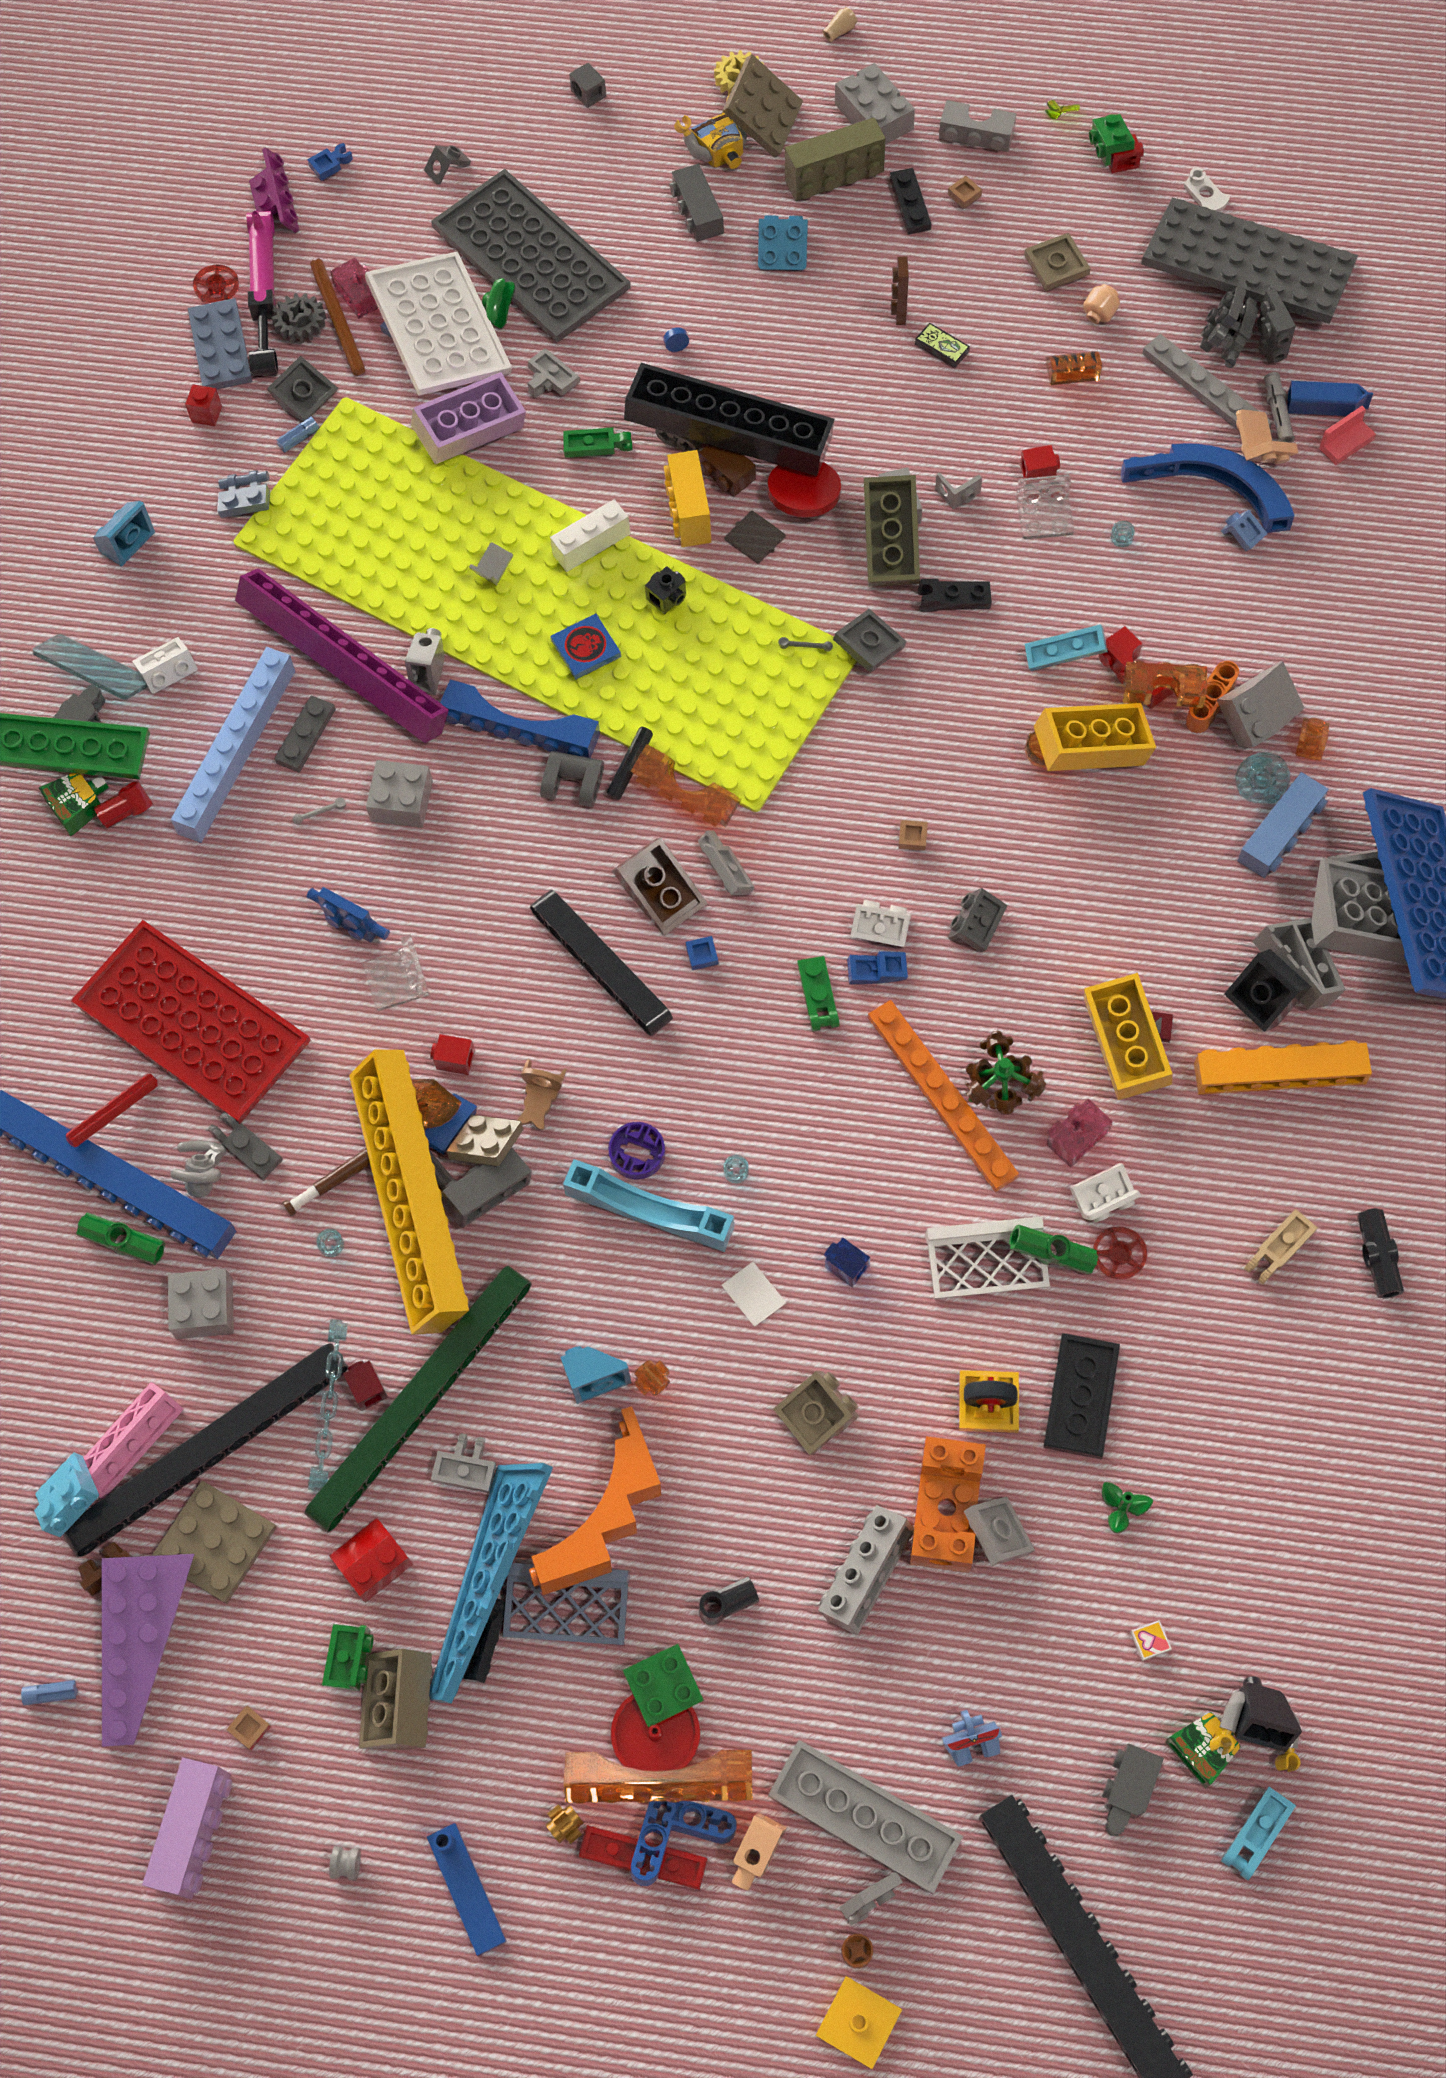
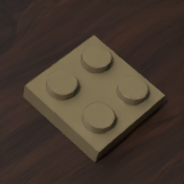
(1057, 261)
(485, 1140)

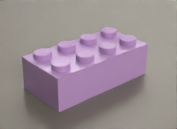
(468, 418)
(188, 1828)

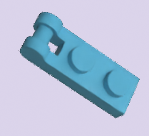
(1259, 1832)

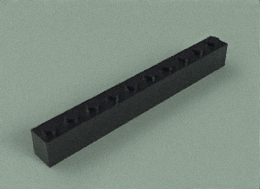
(1080, 1942)

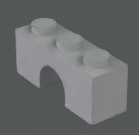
(992, 133)

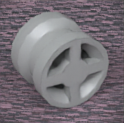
(345, 1863)

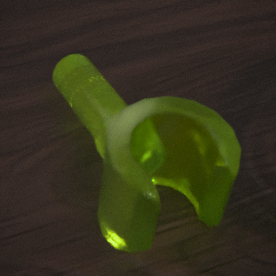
(1055, 110)

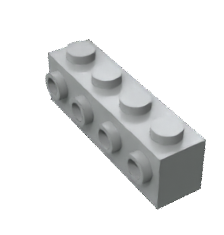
(866, 1569)

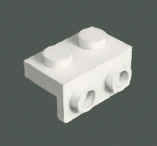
(1104, 1193)

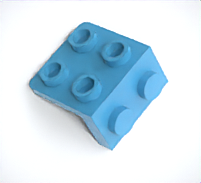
(782, 243)

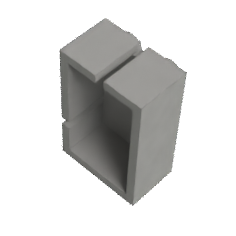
(875, 96)

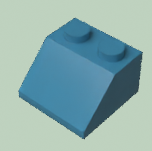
(125, 532)
(593, 1372)

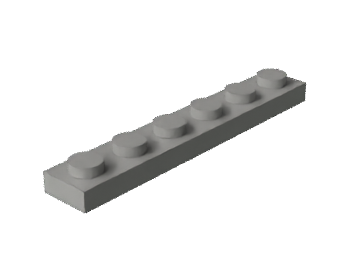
(1196, 379)

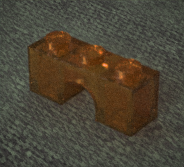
(1186, 681)

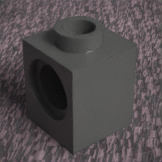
(587, 85)

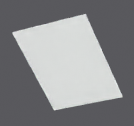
(753, 1294)

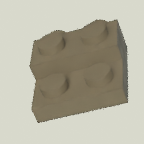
(817, 1411)

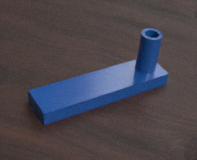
(466, 1889)

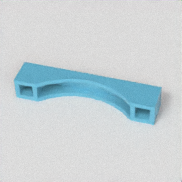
(688, 1221)

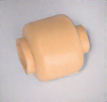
(1101, 304)

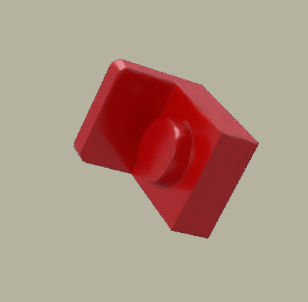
(1127, 159)

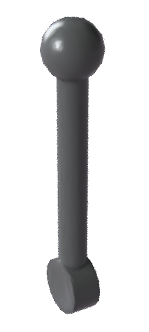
(784, 643)

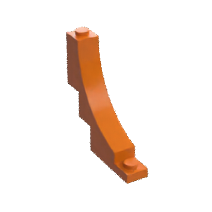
(584, 1552)

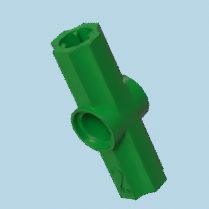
(106, 1232)
(1038, 1245)

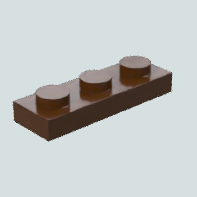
(899, 291)

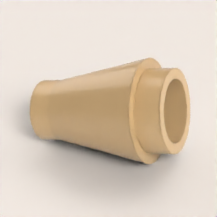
(840, 24)

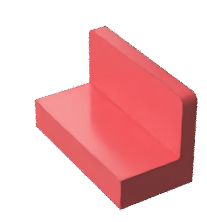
(1346, 437)

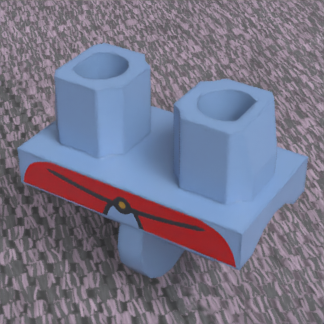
(985, 1735)

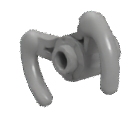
(200, 1168)

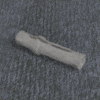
(1277, 399)

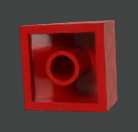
(371, 1560)

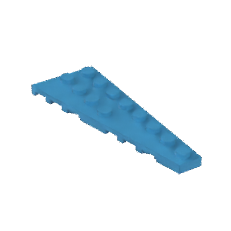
(500, 1533)

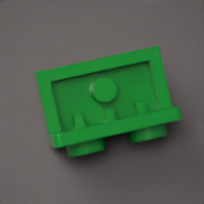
(1110, 136)
(347, 1656)

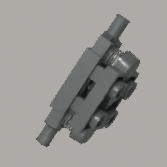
(1230, 325)

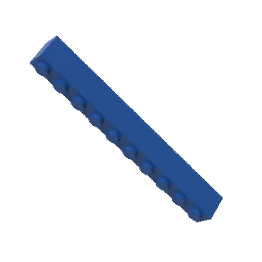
(114, 1179)

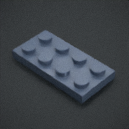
(220, 344)

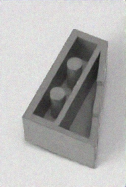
(1296, 947)

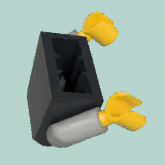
(1262, 1718)

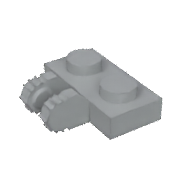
(462, 1470)

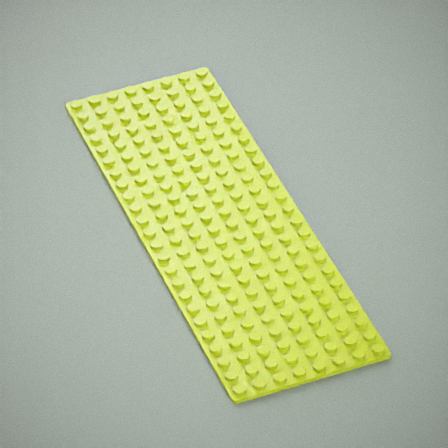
(396, 539)

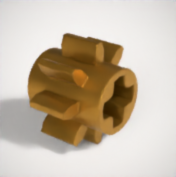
(564, 1824)

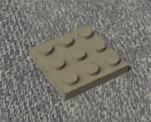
(763, 105)
(221, 1536)

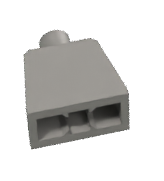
(428, 652)

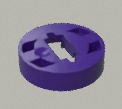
(641, 1138)

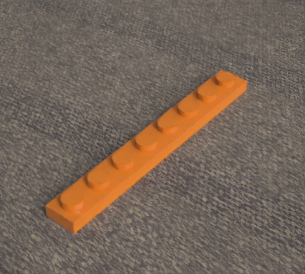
(943, 1096)

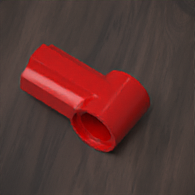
(129, 800)

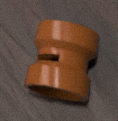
(861, 1950)

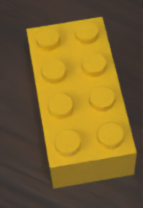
(1094, 736)
(1128, 1036)

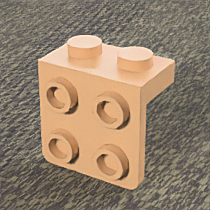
(1257, 439)

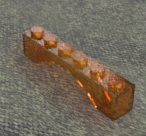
(718, 1778)

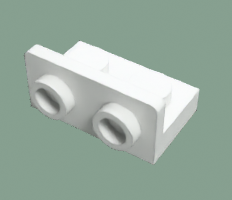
(165, 665)
(881, 924)

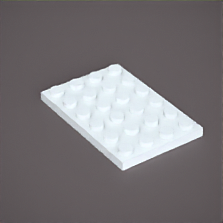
(437, 323)

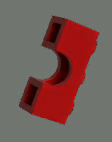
(1123, 648)

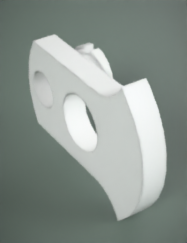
(1198, 182)

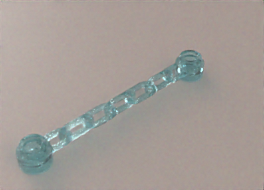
(317, 1476)

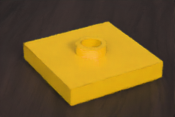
(858, 2022)

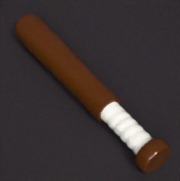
(339, 1175)

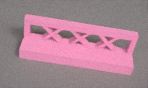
(130, 1440)

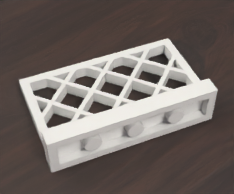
(976, 1234)

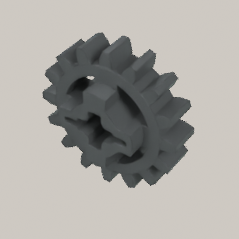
(299, 317)

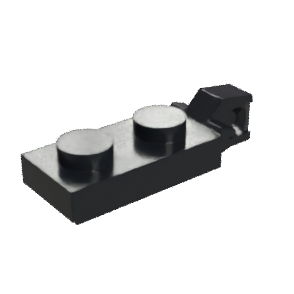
(481, 1659)

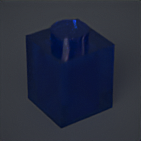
(846, 1261)

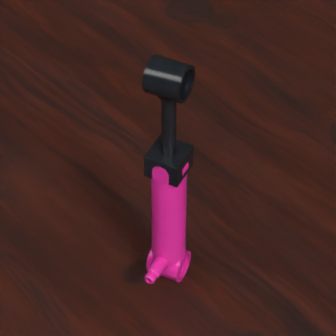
(261, 293)

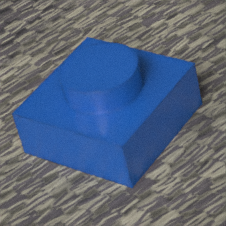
(702, 953)

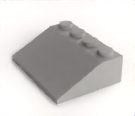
(1355, 912)

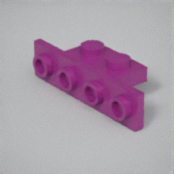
(272, 191)

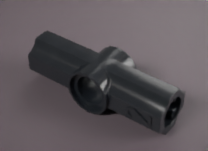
(1380, 1253)

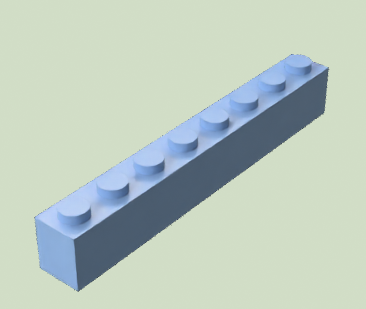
(233, 745)

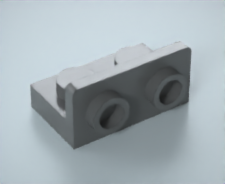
(977, 919)

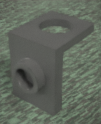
(445, 156)

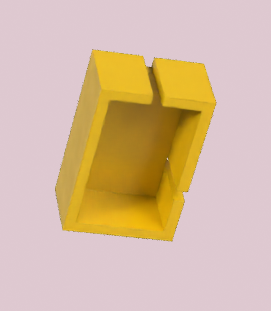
(687, 498)

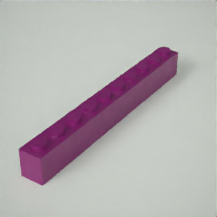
(341, 655)

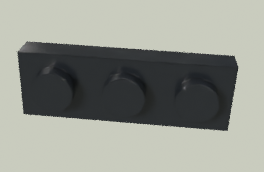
(910, 201)

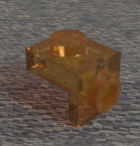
(1312, 738)

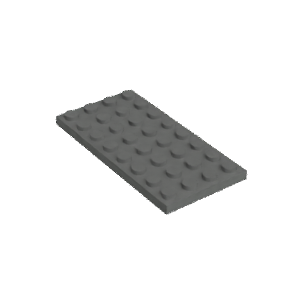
(520, 239)
(1235, 252)

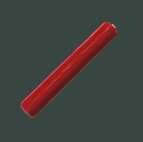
(111, 1110)

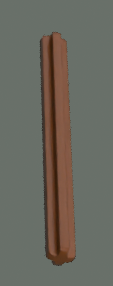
(337, 317)

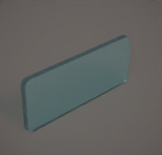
(91, 666)

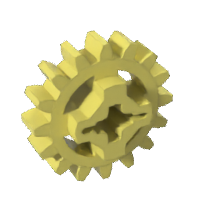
(728, 70)

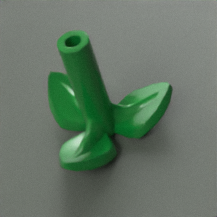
(1127, 1502)

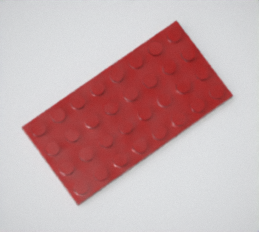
(191, 1021)

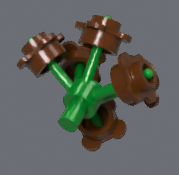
(1005, 1070)

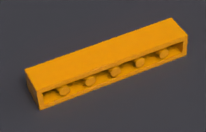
(1282, 1067)

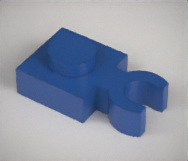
(328, 163)

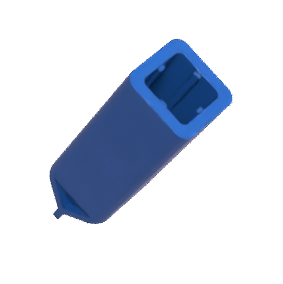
(1326, 398)

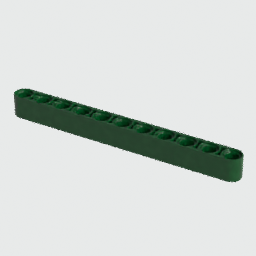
(417, 1399)

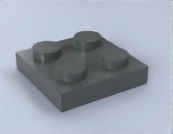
(869, 640)

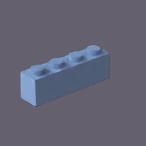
(1283, 824)

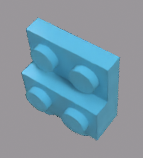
(65, 1496)

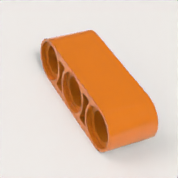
(1217, 687)

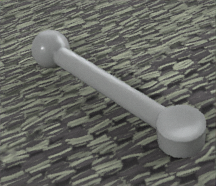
(339, 804)

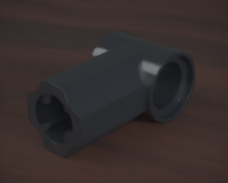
(730, 1599)

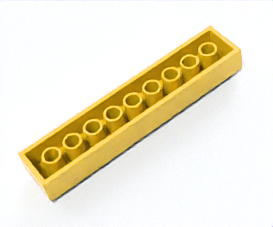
(408, 1192)

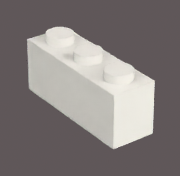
(590, 535)

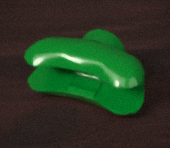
(498, 302)

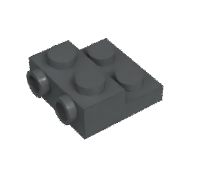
(1275, 327)

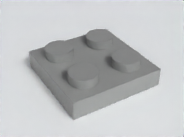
(999, 1531)

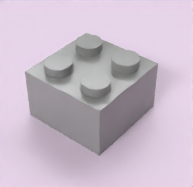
(399, 793)
(200, 1304)

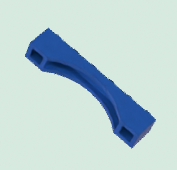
(566, 735)

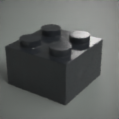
(1267, 990)

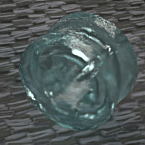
(1123, 540)
(743, 1173)
(326, 1234)

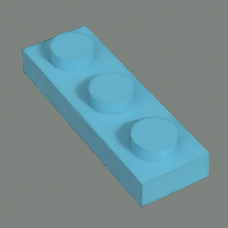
(1066, 647)

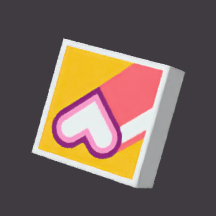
(1150, 1640)

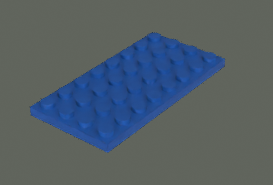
(1413, 860)

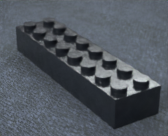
(728, 419)

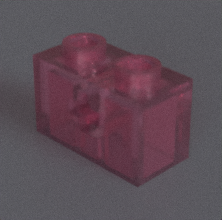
(353, 288)
(1072, 1145)

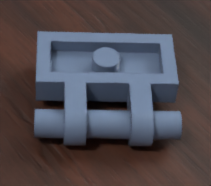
(243, 500)

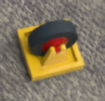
(989, 1401)

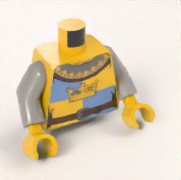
(714, 140)

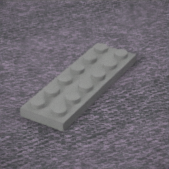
(865, 1816)

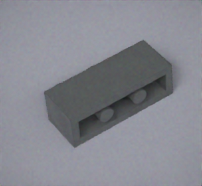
(697, 202)
(485, 1188)

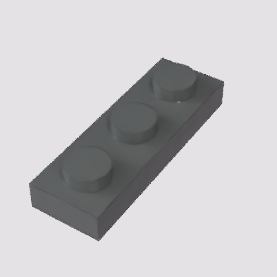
(305, 734)

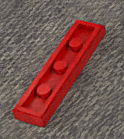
(618, 1851)

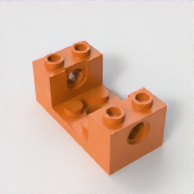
(953, 1474)

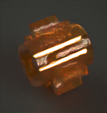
(652, 1377)

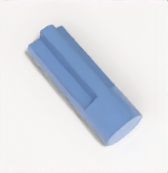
(297, 434)
(49, 1692)

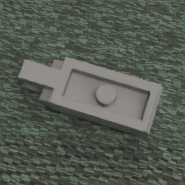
(725, 864)

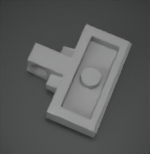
(550, 374)
(862, 1903)

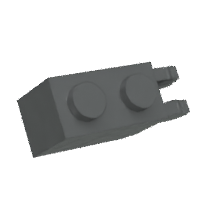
(83, 707)
(1131, 1787)

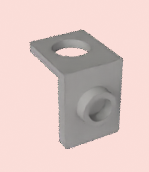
(960, 495)
(493, 563)

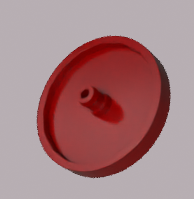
(804, 493)
(658, 1747)

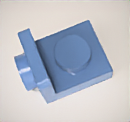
(1245, 529)

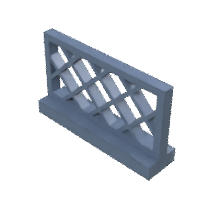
(616, 1579)

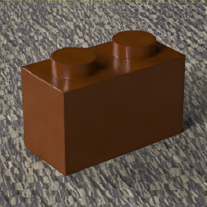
(729, 469)

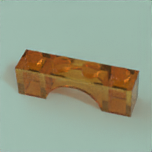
(713, 801)

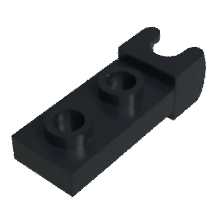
(954, 595)

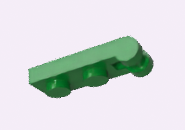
(818, 992)

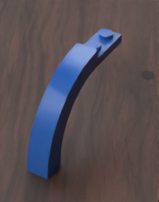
(1224, 467)

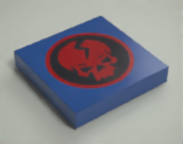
(585, 646)

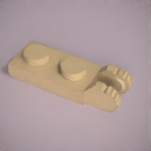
(1282, 1244)

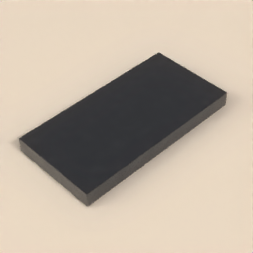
(1081, 1396)

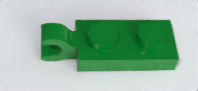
(595, 442)

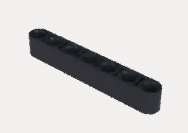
(601, 962)

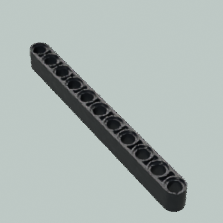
(201, 1452)

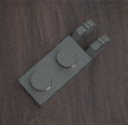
(247, 1147)

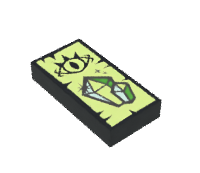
(942, 345)

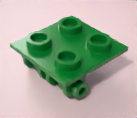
(663, 1685)

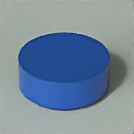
(676, 339)

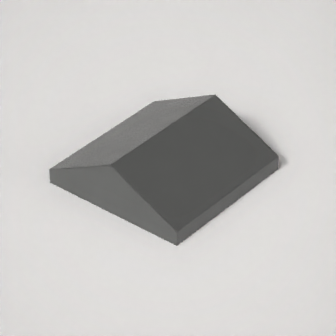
(301, 389)

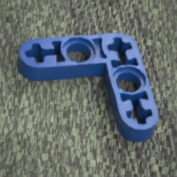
(675, 1822)

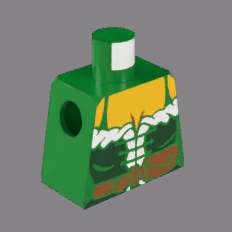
(73, 799)
(1194, 1750)

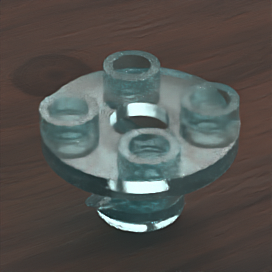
(1262, 778)

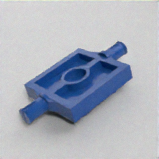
(347, 915)

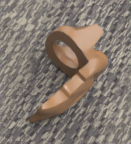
(541, 1091)

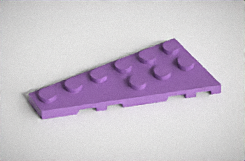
(137, 1618)

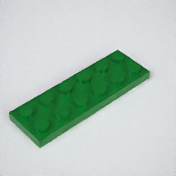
(72, 746)

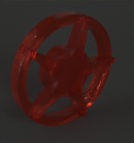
(216, 283)
(1120, 1252)

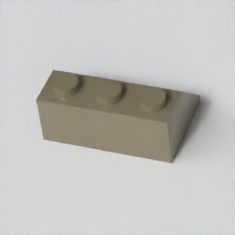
(396, 1700)

